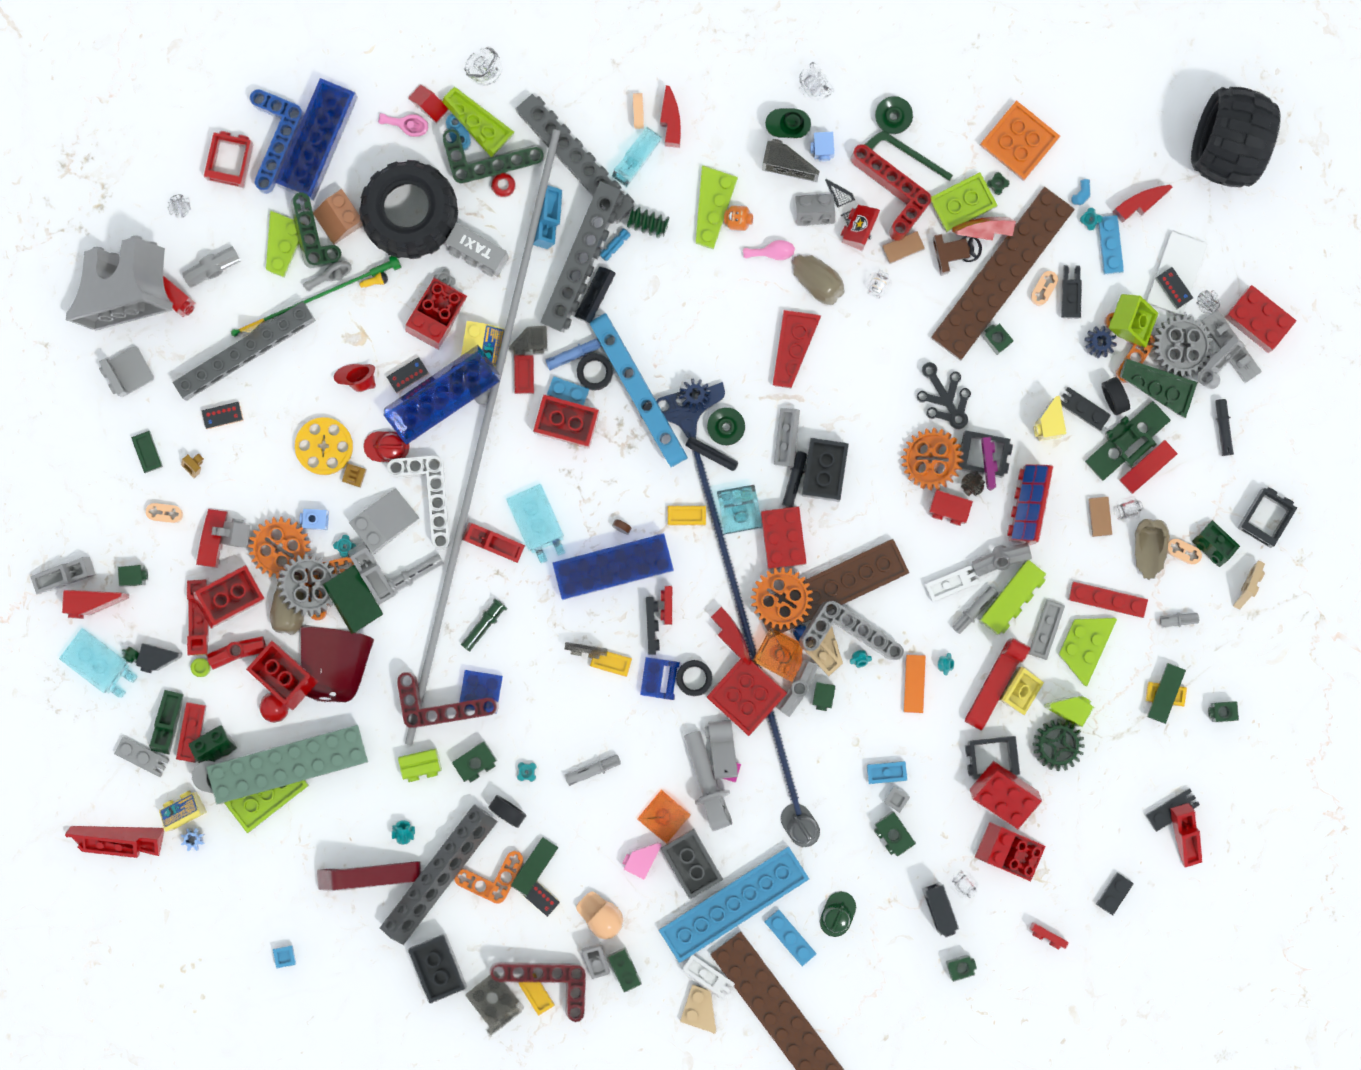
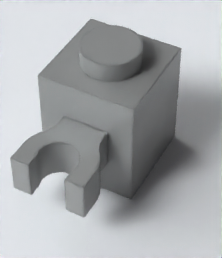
(233, 533)

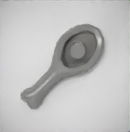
(334, 272)

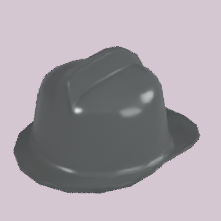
(801, 828)

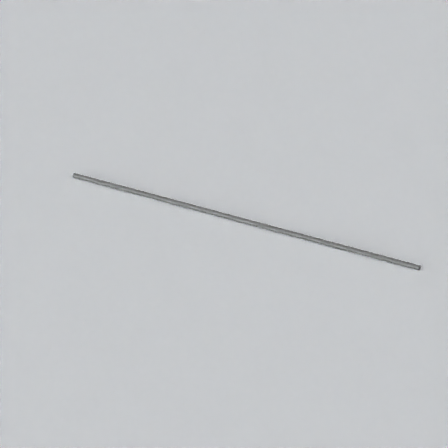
(485, 427)

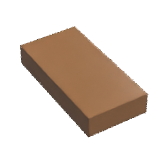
(900, 249)
(1100, 516)

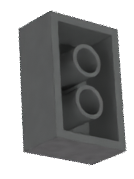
(691, 863)

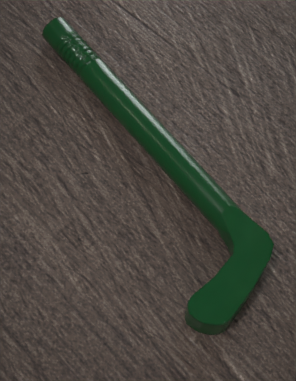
(883, 136)

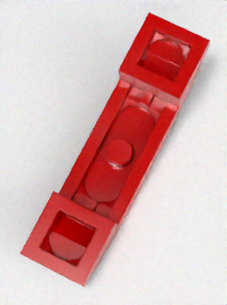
(198, 627)

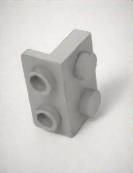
(815, 209)

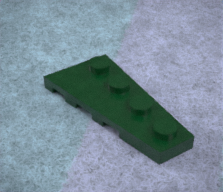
(1166, 388)

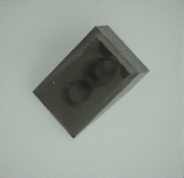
(785, 161)

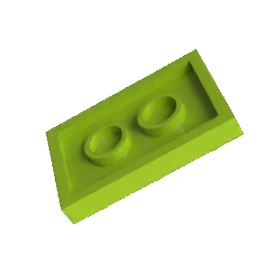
(963, 201)

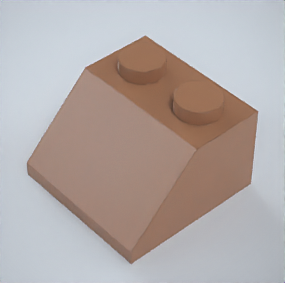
(338, 217)

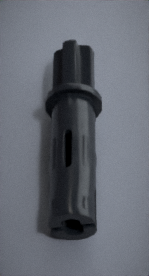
(1224, 427)
(794, 479)

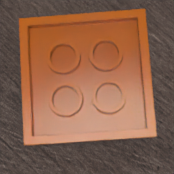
(1020, 140)

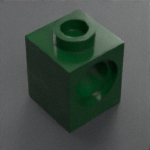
(997, 347)
(132, 575)
(823, 696)
(1232, 711)
(953, 964)

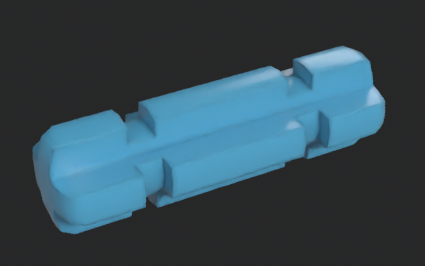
(615, 244)

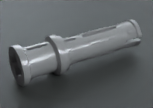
(435, 561)

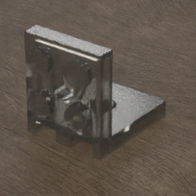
(496, 1013)

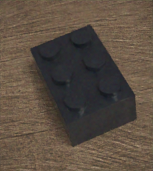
(825, 469)
(437, 968)

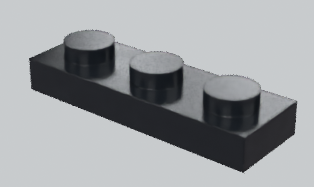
(595, 294)
(652, 625)

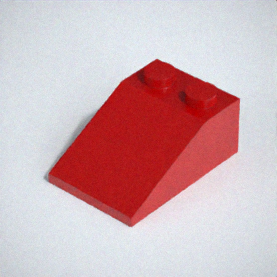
(83, 603)

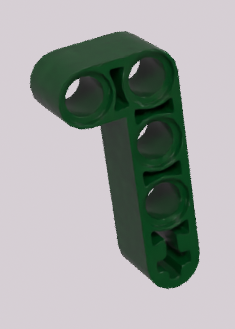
(311, 230)

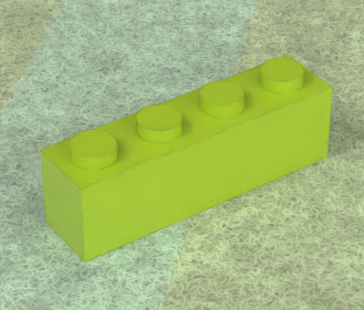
(1012, 597)

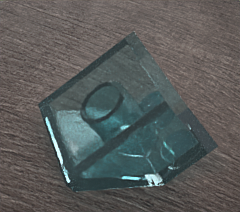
(739, 509)

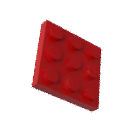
(747, 695)

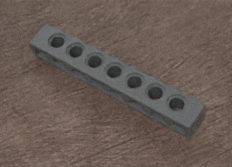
(536, 104)
(550, 316)
(244, 351)
(438, 874)

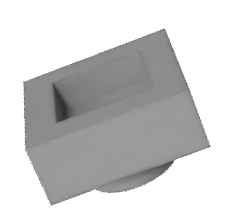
(896, 799)

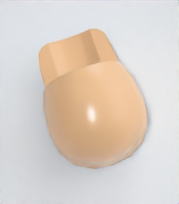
(600, 915)

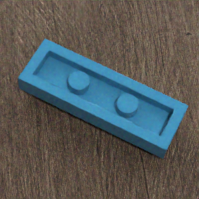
(1110, 245)
(790, 937)

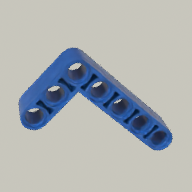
(278, 138)

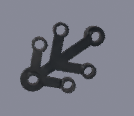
(945, 399)

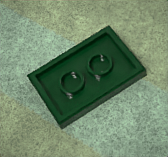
(353, 599)

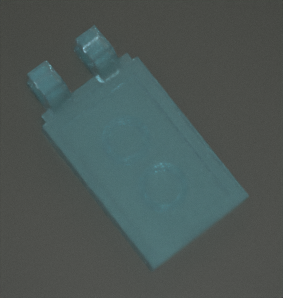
(536, 521)
(97, 663)

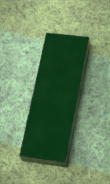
(1166, 693)
(534, 866)

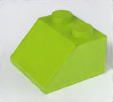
(1133, 319)
(1072, 709)

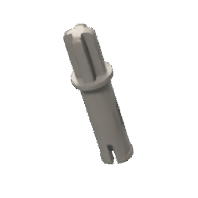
(977, 607)
(592, 770)

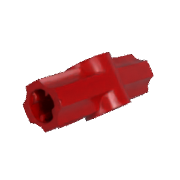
(224, 655)

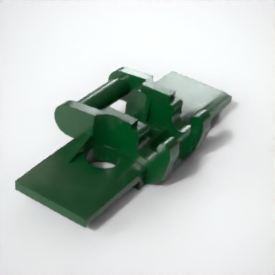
(1124, 436)

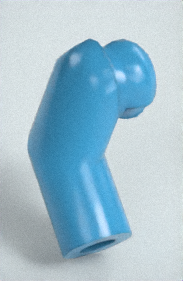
(1084, 194)

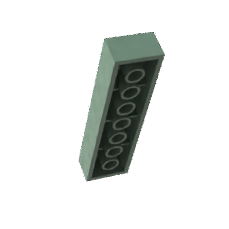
(287, 764)

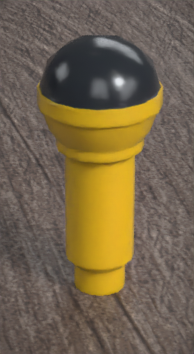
(381, 278)

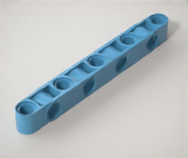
(638, 390)

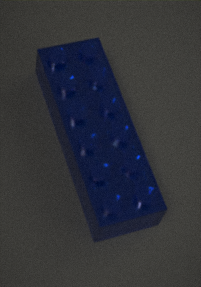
(316, 139)
(441, 394)
(613, 567)

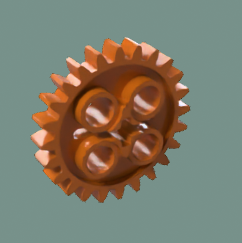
(934, 442)
(289, 532)
(791, 583)

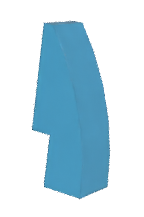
(549, 218)

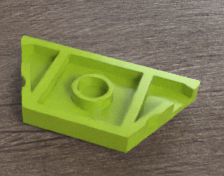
(1085, 645)

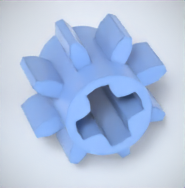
(188, 836)

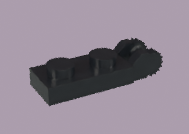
(1071, 294)

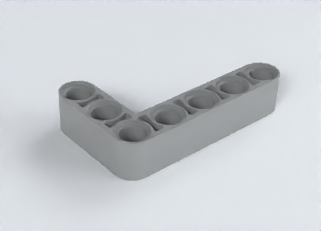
(851, 628)

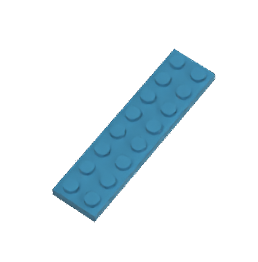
(733, 904)

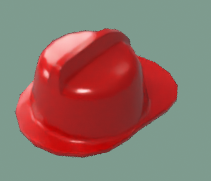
(357, 376)
(385, 446)

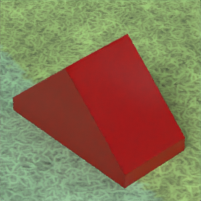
(428, 103)

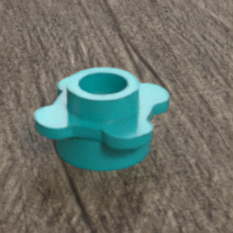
(1085, 219)
(339, 545)
(860, 658)
(946, 664)
(522, 775)

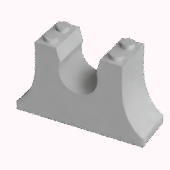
(120, 285)

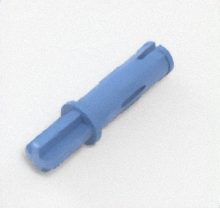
(572, 354)

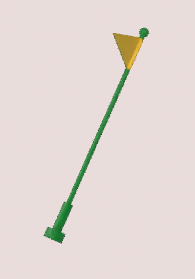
(393, 263)

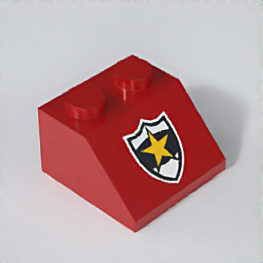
(860, 226)

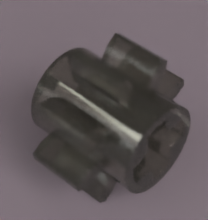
(972, 484)

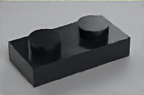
(1114, 893)

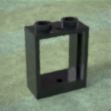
(965, 447)
(1264, 538)
(1012, 754)
(940, 909)

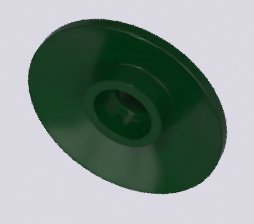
(897, 106)
(726, 416)

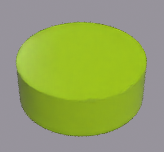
(200, 667)

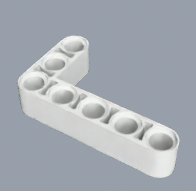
(432, 493)

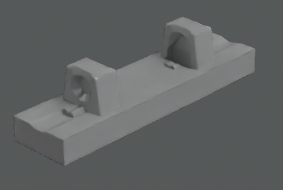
(1245, 366)

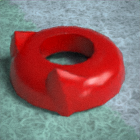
(503, 193)

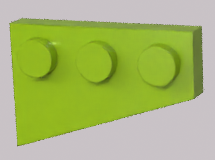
(281, 244)

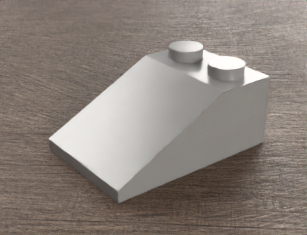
(384, 520)

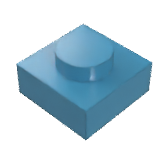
(284, 956)

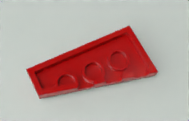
(794, 340)

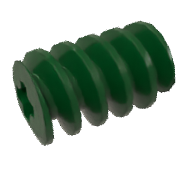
(648, 222)

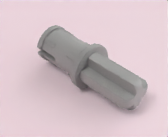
(1179, 619)

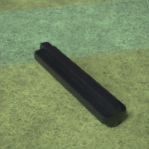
(711, 453)

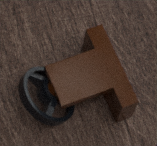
(954, 251)

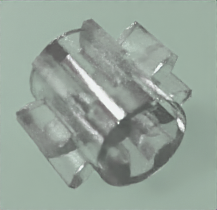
(179, 206)
(1208, 301)

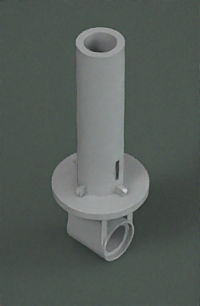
(712, 797)

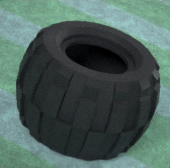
(1235, 136)
(421, 238)

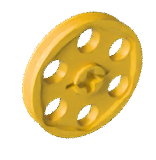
(316, 440)

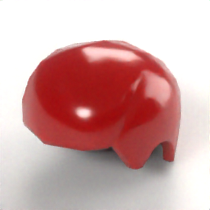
(272, 708)

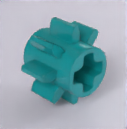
(403, 832)

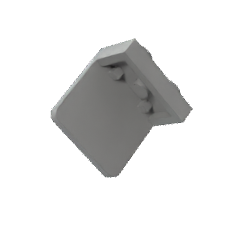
(126, 372)

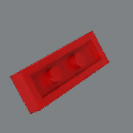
(191, 730)

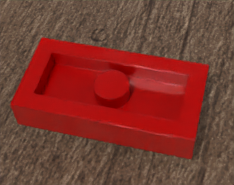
(666, 614)
(1041, 933)

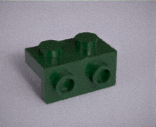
(212, 745)

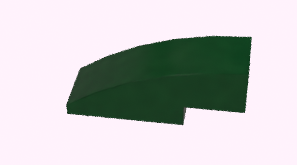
(166, 722)

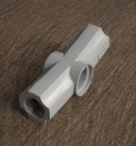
(211, 266)
(1001, 558)
(804, 676)

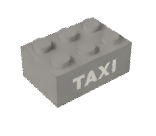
(476, 250)

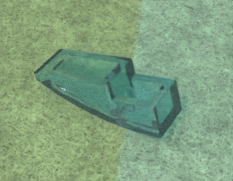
(636, 156)

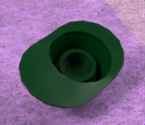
(788, 123)
(838, 914)

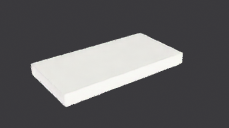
(1185, 257)

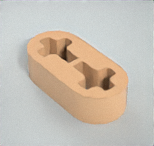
(638, 111)
(1040, 286)
(165, 508)
(1186, 548)

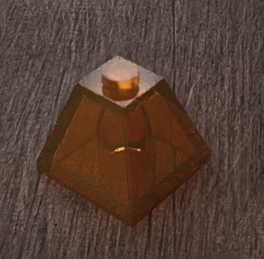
(780, 654)
(664, 816)

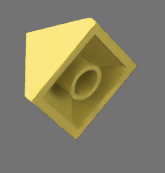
(1021, 690)

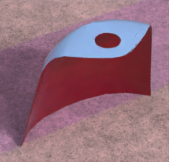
(335, 661)

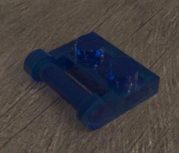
(653, 678)

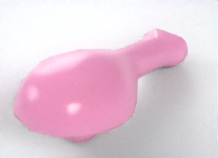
(411, 124)
(775, 250)

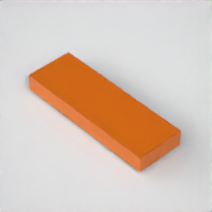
(914, 683)

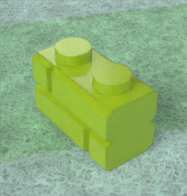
(420, 764)

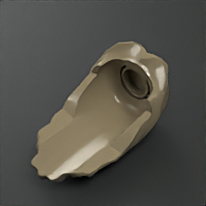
(818, 278)
(1151, 547)
(281, 618)

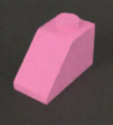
(641, 860)

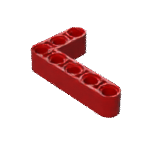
(894, 187)
(996, 682)

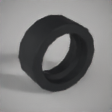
(594, 357)
(1115, 396)
(694, 663)
(507, 811)

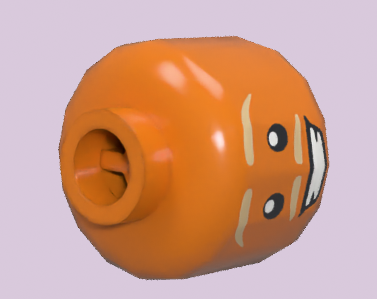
(738, 218)

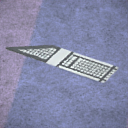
(844, 201)

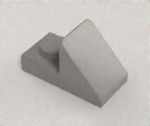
(596, 961)

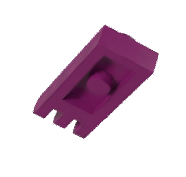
(990, 466)

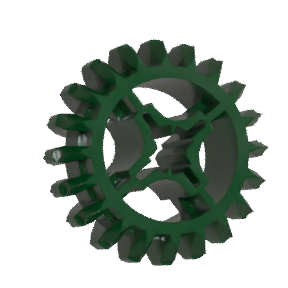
(1062, 736)

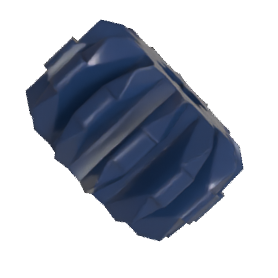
(1108, 344)
(702, 397)

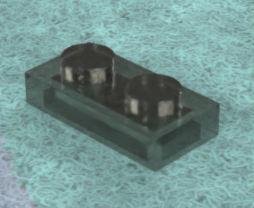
(578, 649)

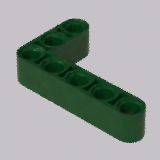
(487, 162)

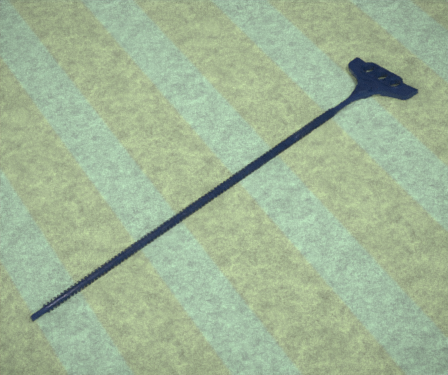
(687, 421)

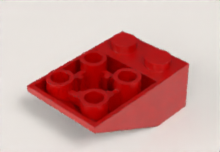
(435, 313)
(1010, 851)

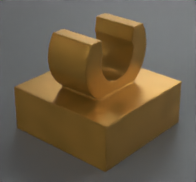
(191, 465)
(354, 475)

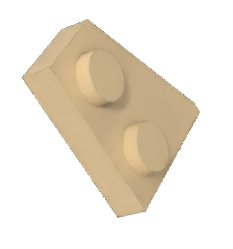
(1250, 585)
(827, 654)
(699, 1009)

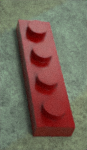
(1108, 599)

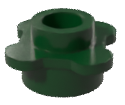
(998, 178)
(130, 655)

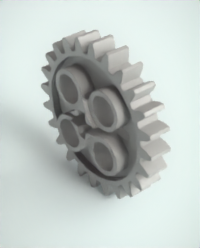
(1199, 347)
(291, 585)

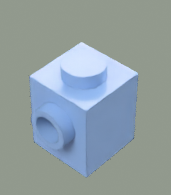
(822, 146)
(314, 519)

